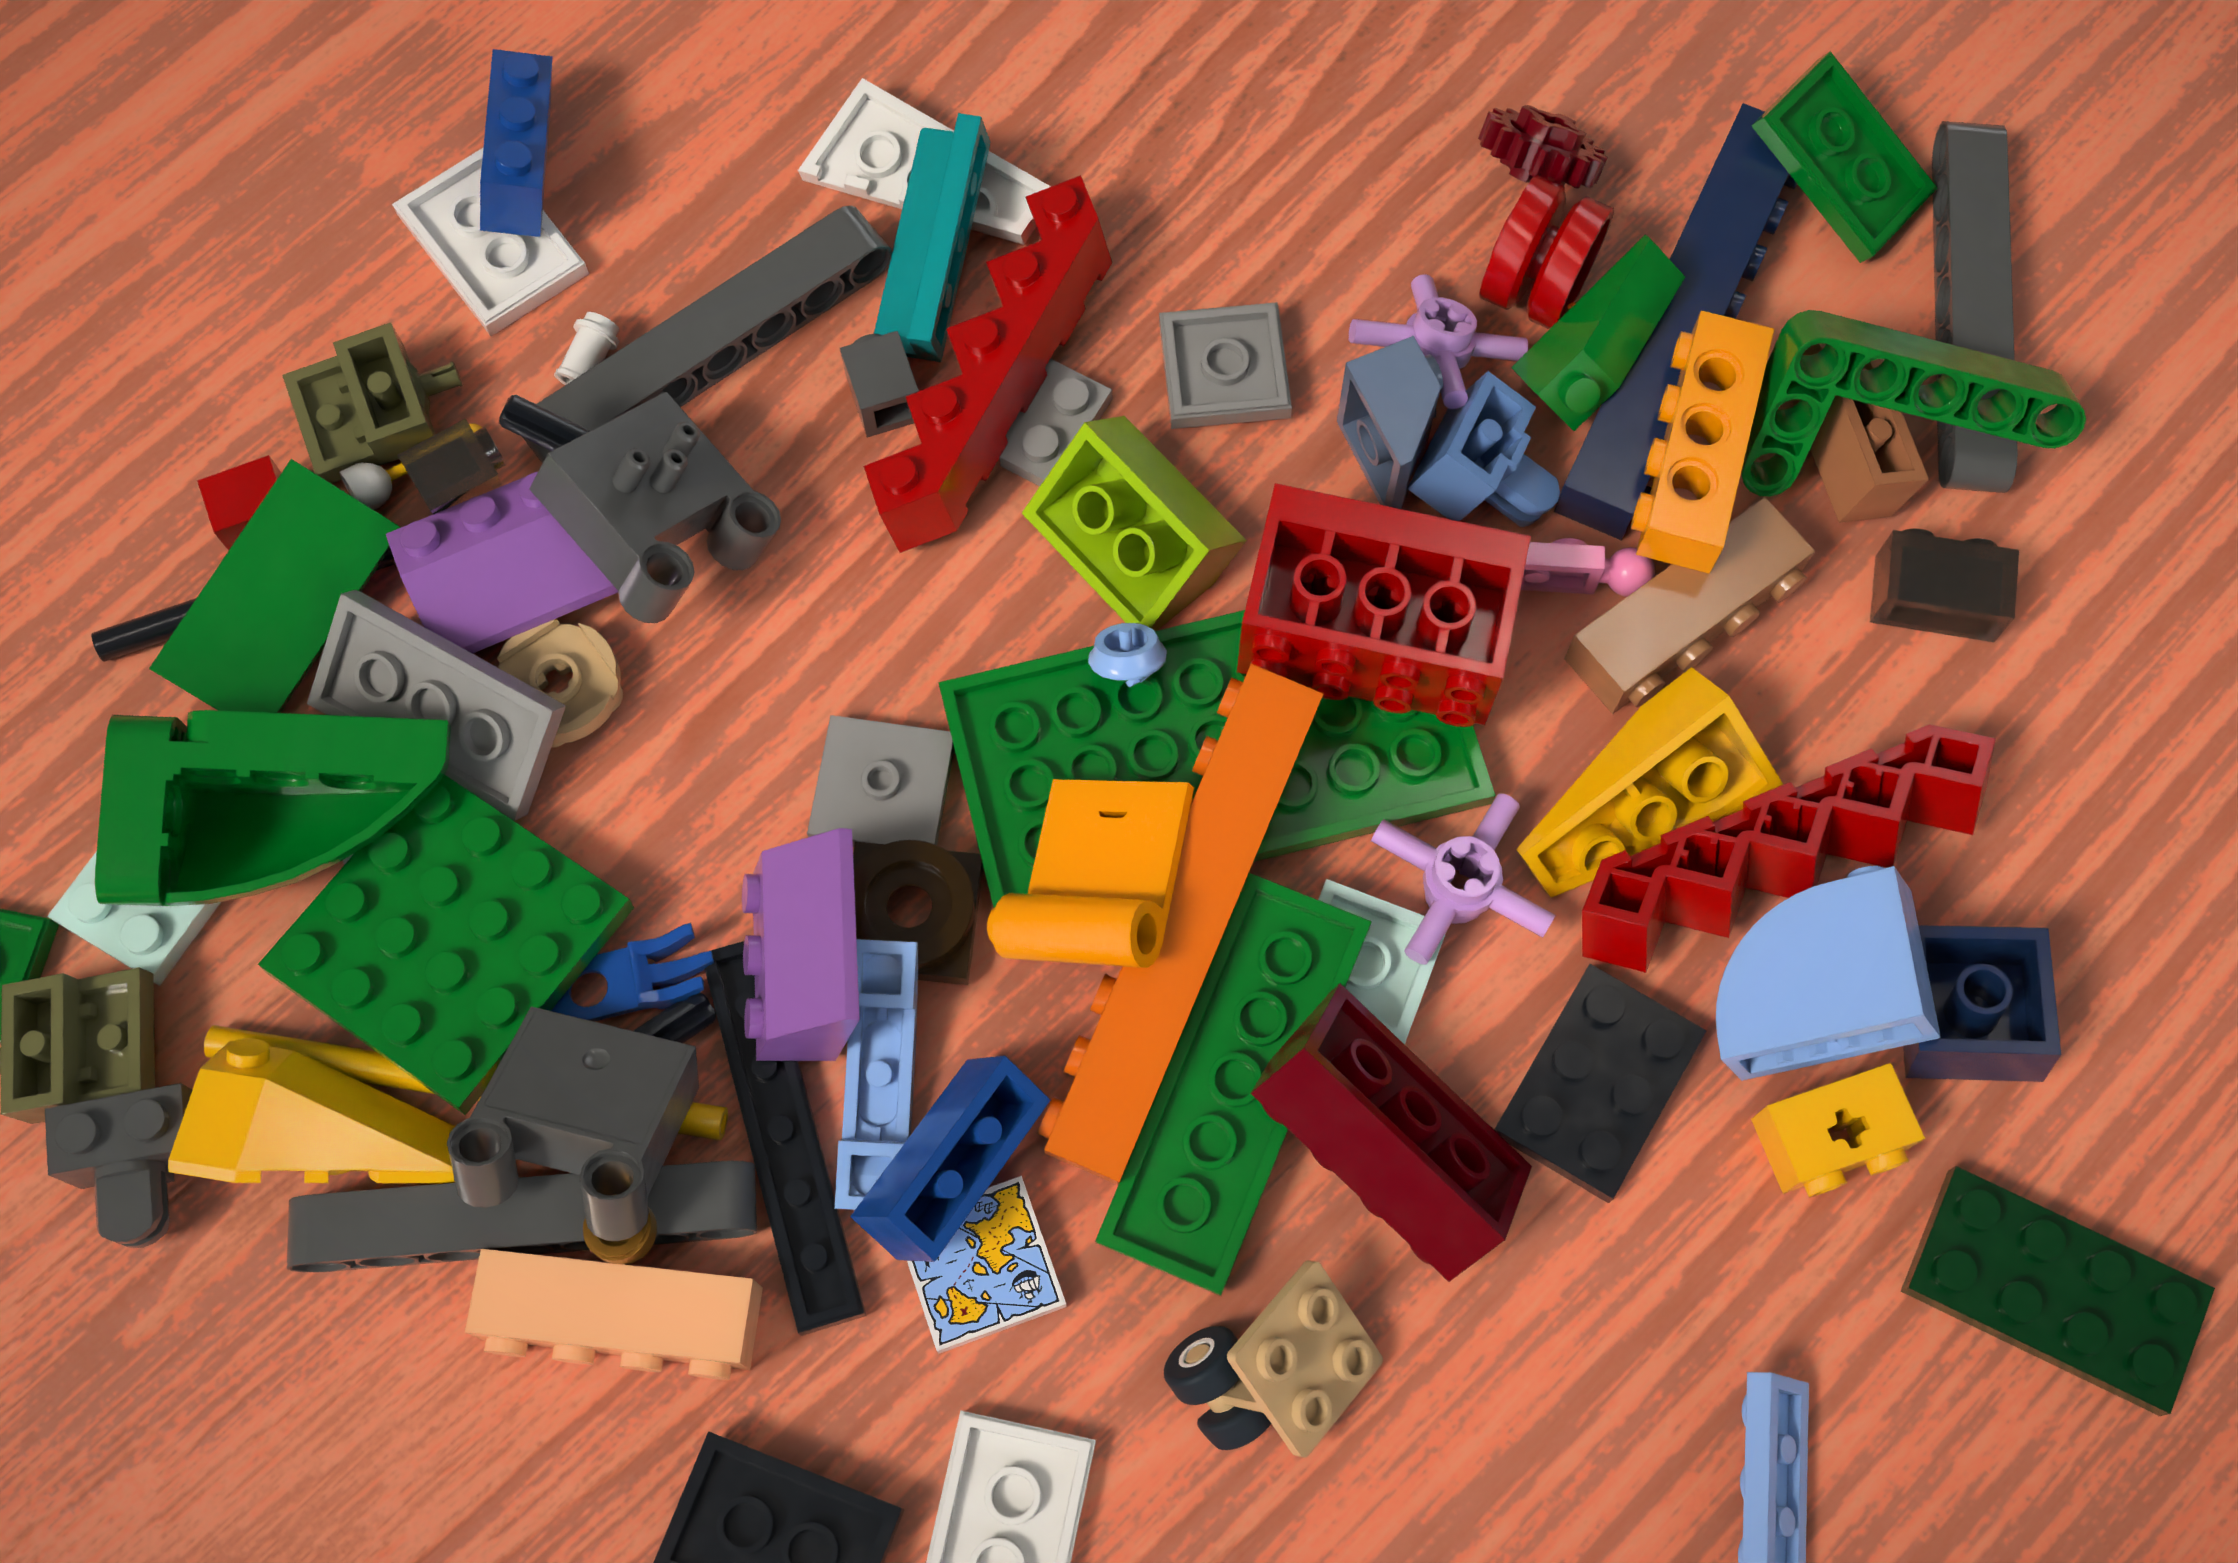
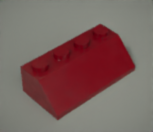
(1394, 1134)

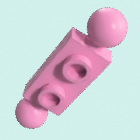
(1575, 567)

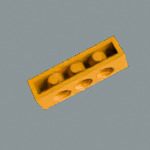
(1735, 359)

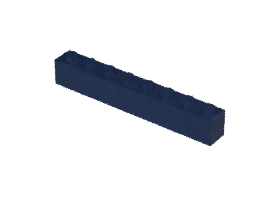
(1713, 256)

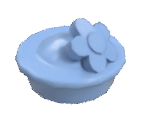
(1127, 653)

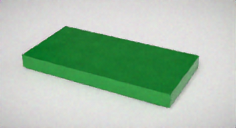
(275, 595)

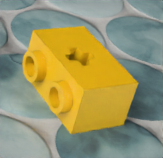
(1865, 1104)

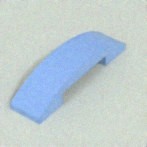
(878, 1067)

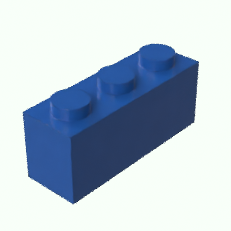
(515, 143)
(950, 1159)

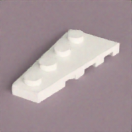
(872, 153)

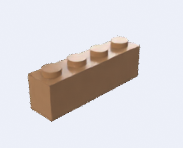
(1685, 609)

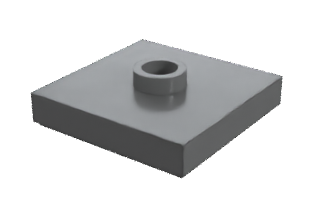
(1225, 365)
(882, 781)

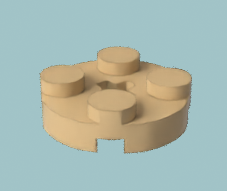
(596, 678)

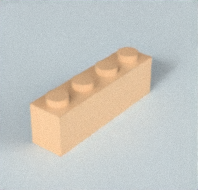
(614, 1311)

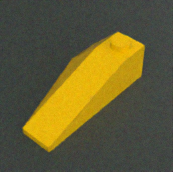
(1665, 768)
(288, 1112)

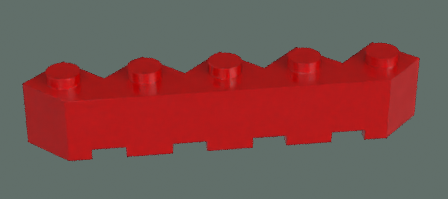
(1002, 368)
(1783, 841)

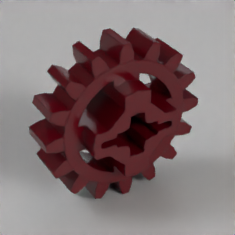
(1542, 145)

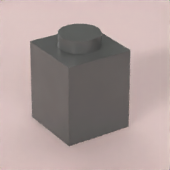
(879, 381)

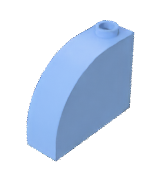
(1827, 978)

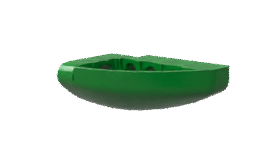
(251, 799)

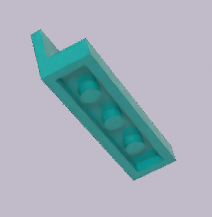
(933, 236)

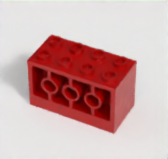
(1383, 604)

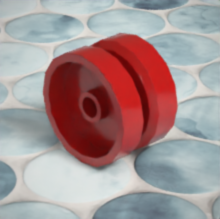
(1540, 251)

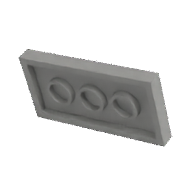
(398, 669)

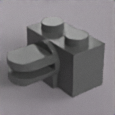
(124, 1153)

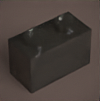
(453, 466)
(1944, 585)

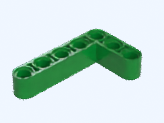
(1895, 386)

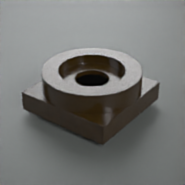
(954, 888)

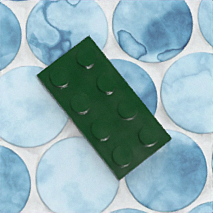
(2058, 1291)

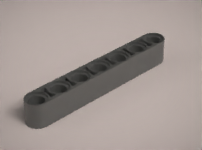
(1973, 285)
(729, 323)
(539, 1218)

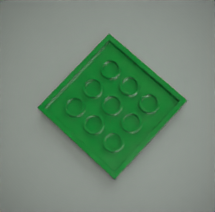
(447, 940)

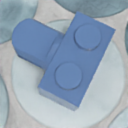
(1482, 458)

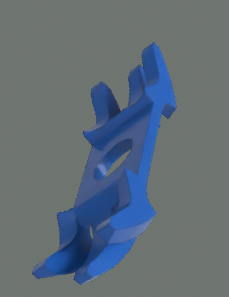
(632, 978)

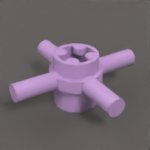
(1445, 332)
(1473, 858)

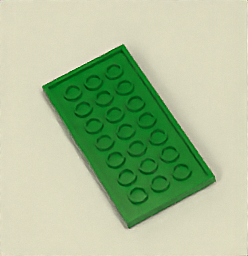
(1065, 722)

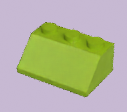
(1132, 523)

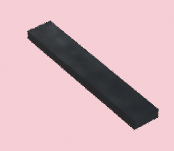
(787, 1161)

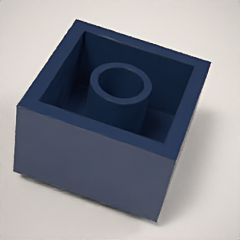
(1990, 1005)

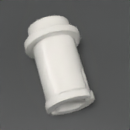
(589, 347)

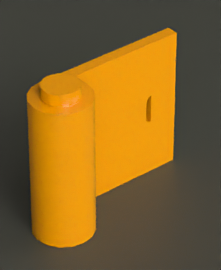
(1098, 880)

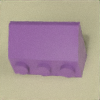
(494, 567)
(802, 949)

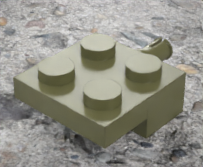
(364, 402)
(75, 1040)

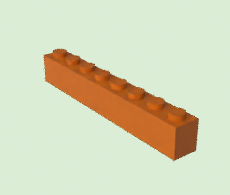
(1149, 1006)

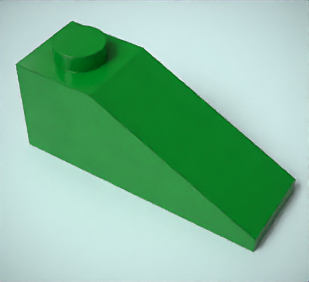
(1601, 335)

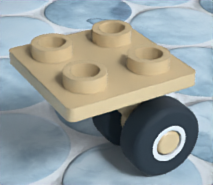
(1287, 1369)

